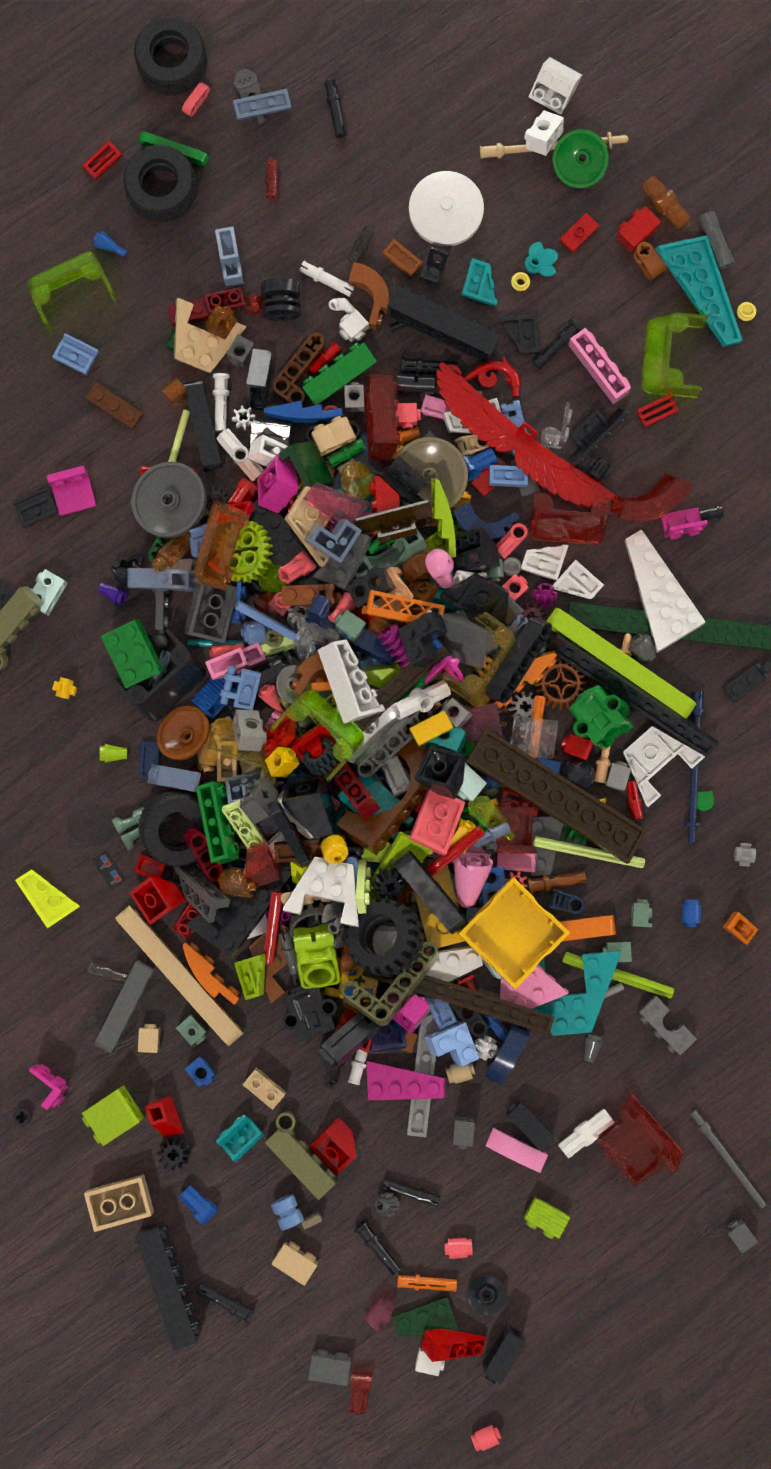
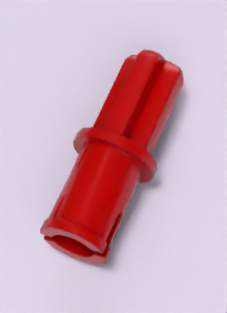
(325, 358)
(634, 800)

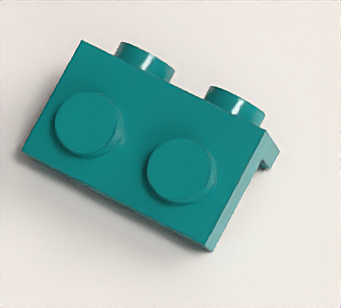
(239, 1137)

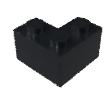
(419, 638)

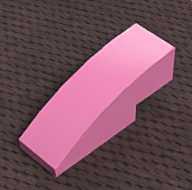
(240, 658)
(516, 1150)

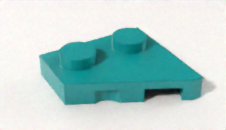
(479, 283)

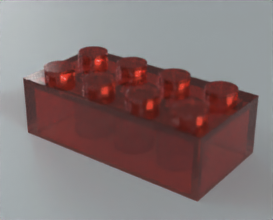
(381, 417)

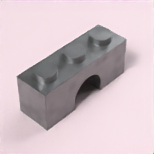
(653, 1013)

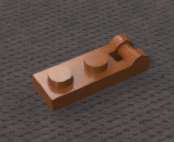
(305, 594)

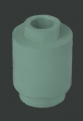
(496, 574)

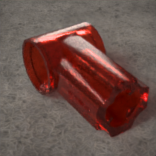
(359, 1392)

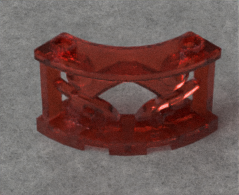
(654, 503)

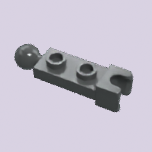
(161, 620)

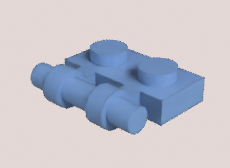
(246, 690)

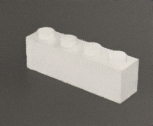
(348, 682)

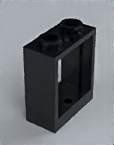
(503, 1354)

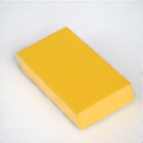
(431, 728)

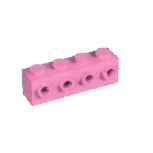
(599, 365)

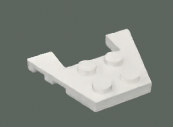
(650, 754)
(327, 882)

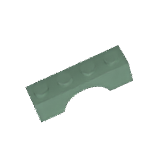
(396, 555)

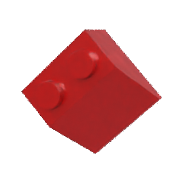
(157, 898)

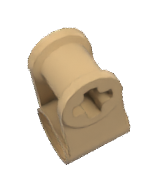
(471, 445)

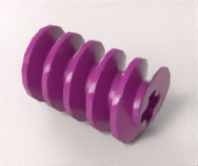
(392, 638)

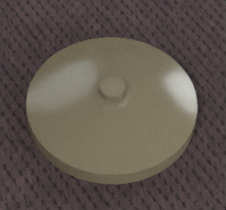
(438, 460)

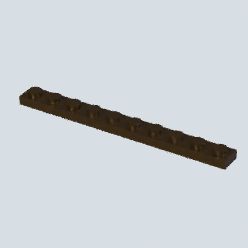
(477, 1002)

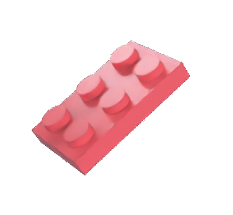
(437, 822)

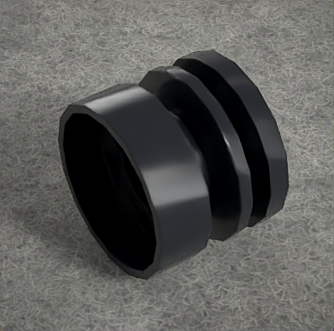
(280, 299)

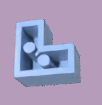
(453, 1039)

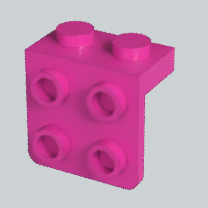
(58, 1085)

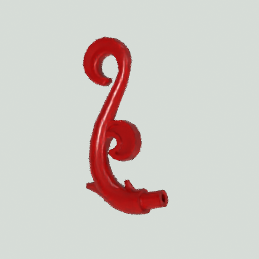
(487, 382)

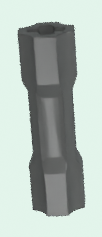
(718, 244)

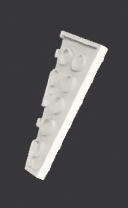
(663, 599)

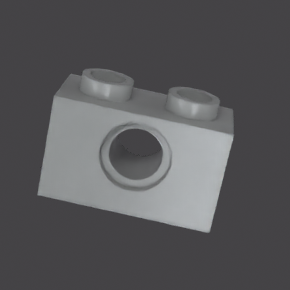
(248, 730)

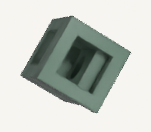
(641, 914)

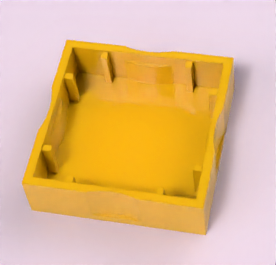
(513, 933)

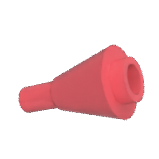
(345, 603)
(218, 650)
(269, 695)

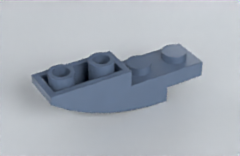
(167, 580)

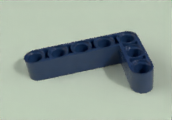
(365, 643)

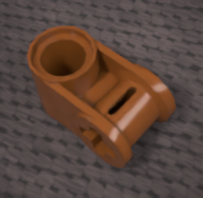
(651, 262)

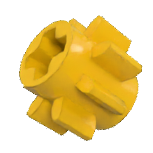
(64, 688)

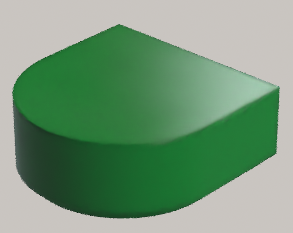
(705, 800)

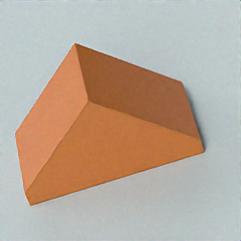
(740, 927)

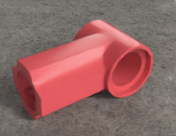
(510, 542)
(299, 566)

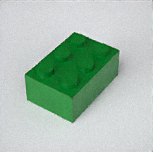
(132, 653)

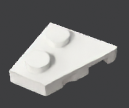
(545, 561)
(578, 581)

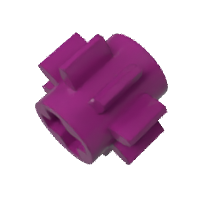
(544, 595)

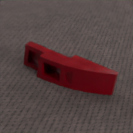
(204, 306)

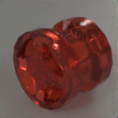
(253, 304)

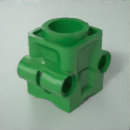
(598, 716)

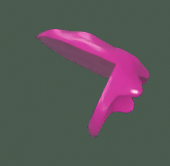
(449, 664)

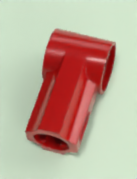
(244, 492)

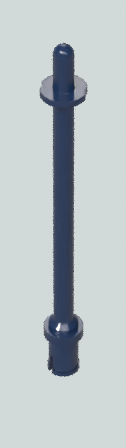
(697, 712)

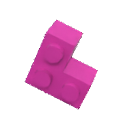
(411, 1013)

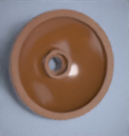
(178, 727)

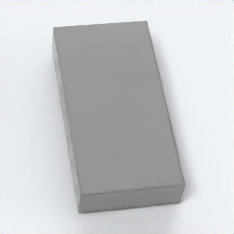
(396, 776)

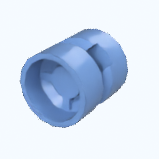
(287, 1212)

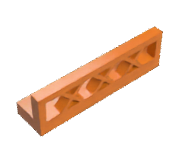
(394, 615)

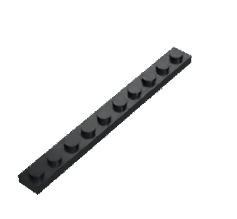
(633, 695)

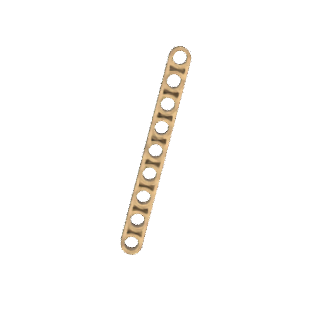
(179, 975)

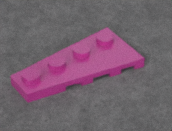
(394, 1083)

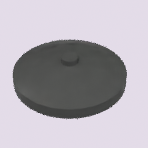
(169, 499)

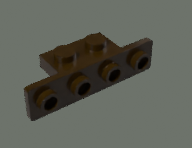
(395, 522)

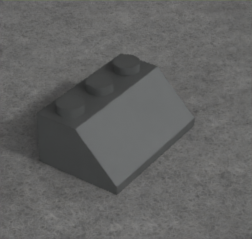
(210, 612)

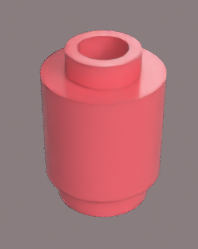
(458, 1248)
(486, 1438)

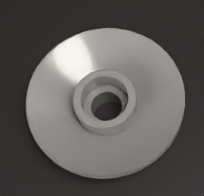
(282, 683)

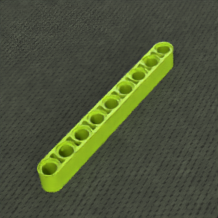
(620, 662)

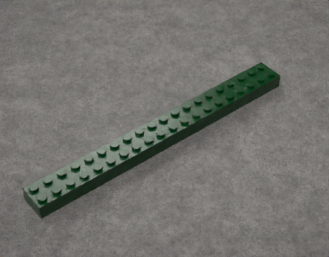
(635, 622)

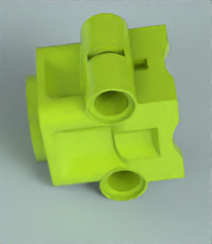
(316, 956)

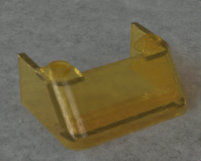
(472, 686)

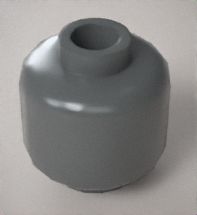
(643, 648)

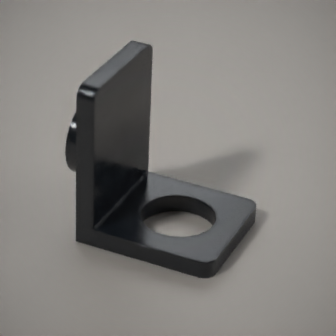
(433, 269)

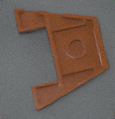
(271, 986)

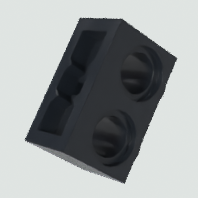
(369, 583)

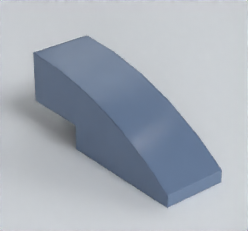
(229, 257)

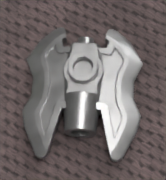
(334, 912)

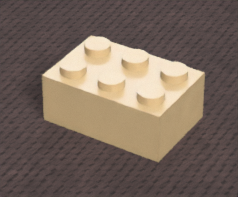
(119, 1202)

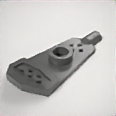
(248, 88)

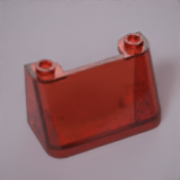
(568, 525)

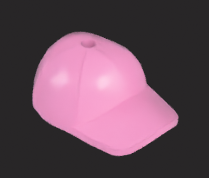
(440, 567)

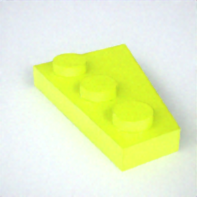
(46, 899)

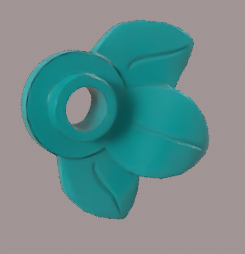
(543, 258)

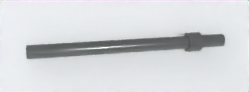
(705, 1128)

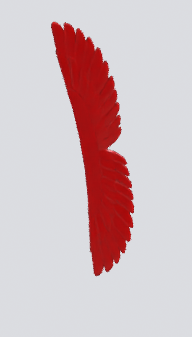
(503, 435)

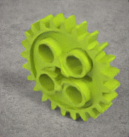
(247, 567)

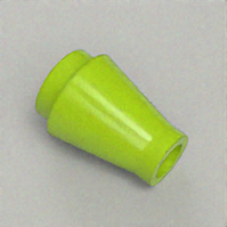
(112, 753)

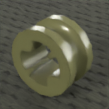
(271, 644)

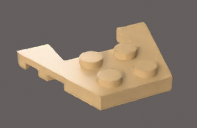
(196, 345)
(302, 518)

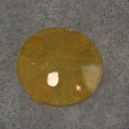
(356, 480)

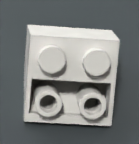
(555, 85)

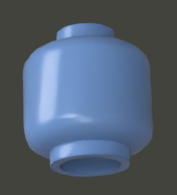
(253, 632)

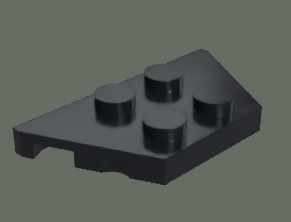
(478, 596)

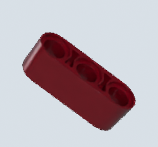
(197, 849)

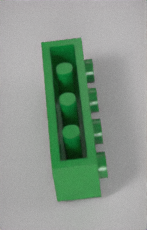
(338, 374)
(217, 827)

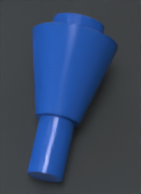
(104, 242)

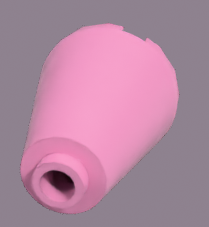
(470, 876)

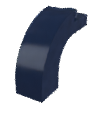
(467, 520)
(507, 1054)

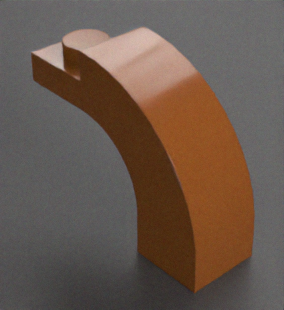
(370, 281)
(305, 671)

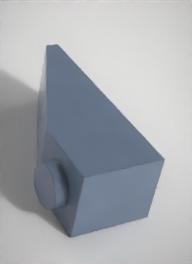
(173, 778)

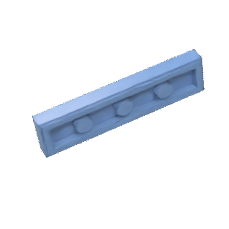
(265, 620)

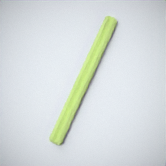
(584, 851)

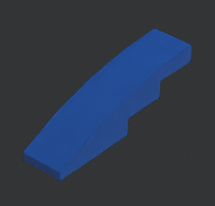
(296, 413)

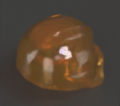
(234, 883)
(346, 965)

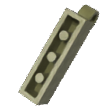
(15, 617)
(299, 1159)

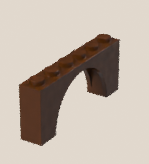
(379, 828)

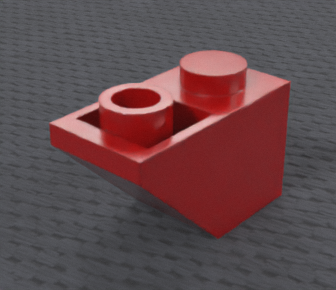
(383, 496)
(164, 1117)

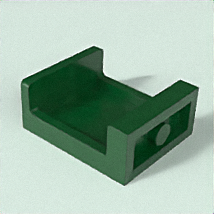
(307, 463)

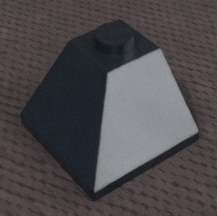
(442, 771)

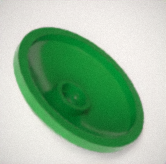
(568, 162)

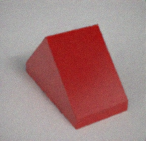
(148, 866)

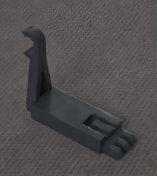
(346, 1043)

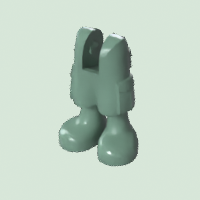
(123, 824)

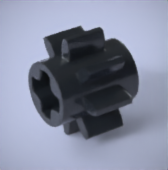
(599, 469)

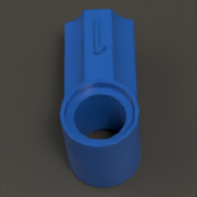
(479, 462)
(201, 1208)

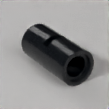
(415, 383)

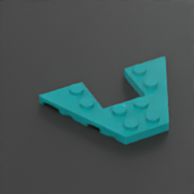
(579, 1011)

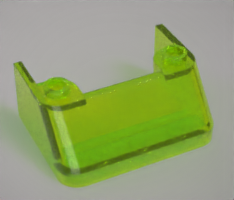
(61, 274)
(656, 374)
(348, 734)

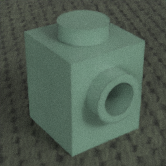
(192, 1030)

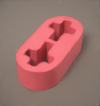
(196, 99)

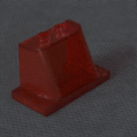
(639, 1144)

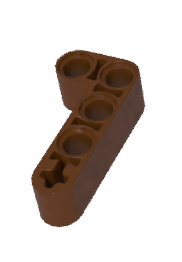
(301, 366)

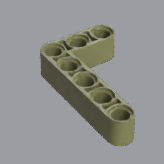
(394, 989)

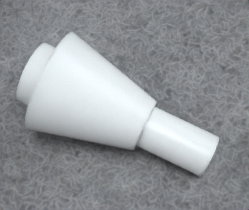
(461, 575)

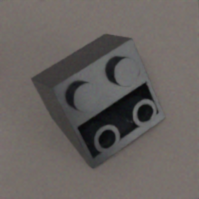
(476, 551)

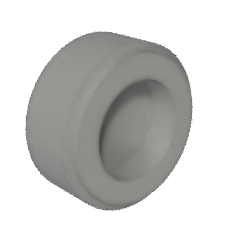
(511, 566)

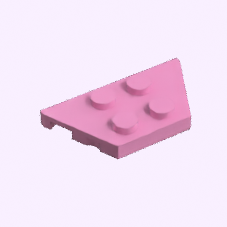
(534, 990)

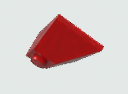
(335, 1146)

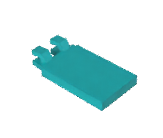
(382, 796)

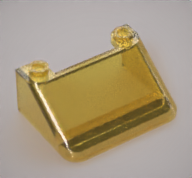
(223, 742)

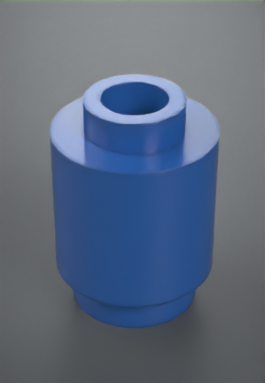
(691, 913)

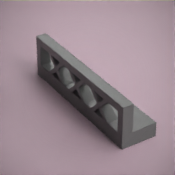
(199, 885)

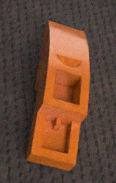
(534, 672)
(202, 968)

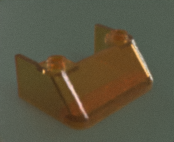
(218, 545)

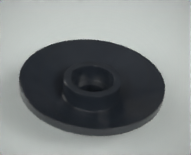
(490, 1304)

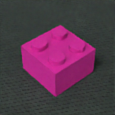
(277, 484)

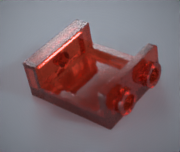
(520, 824)

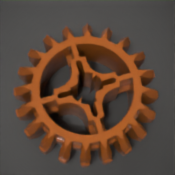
(569, 683)

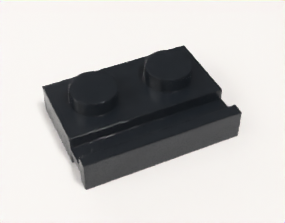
(35, 507)

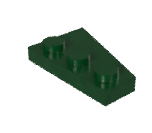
(425, 1317)

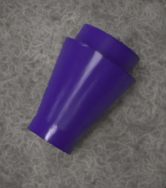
(114, 593)

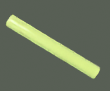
(179, 436)

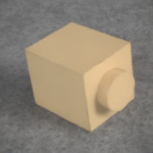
(149, 1038)

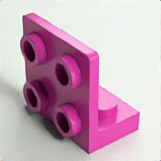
(72, 490)
(682, 522)

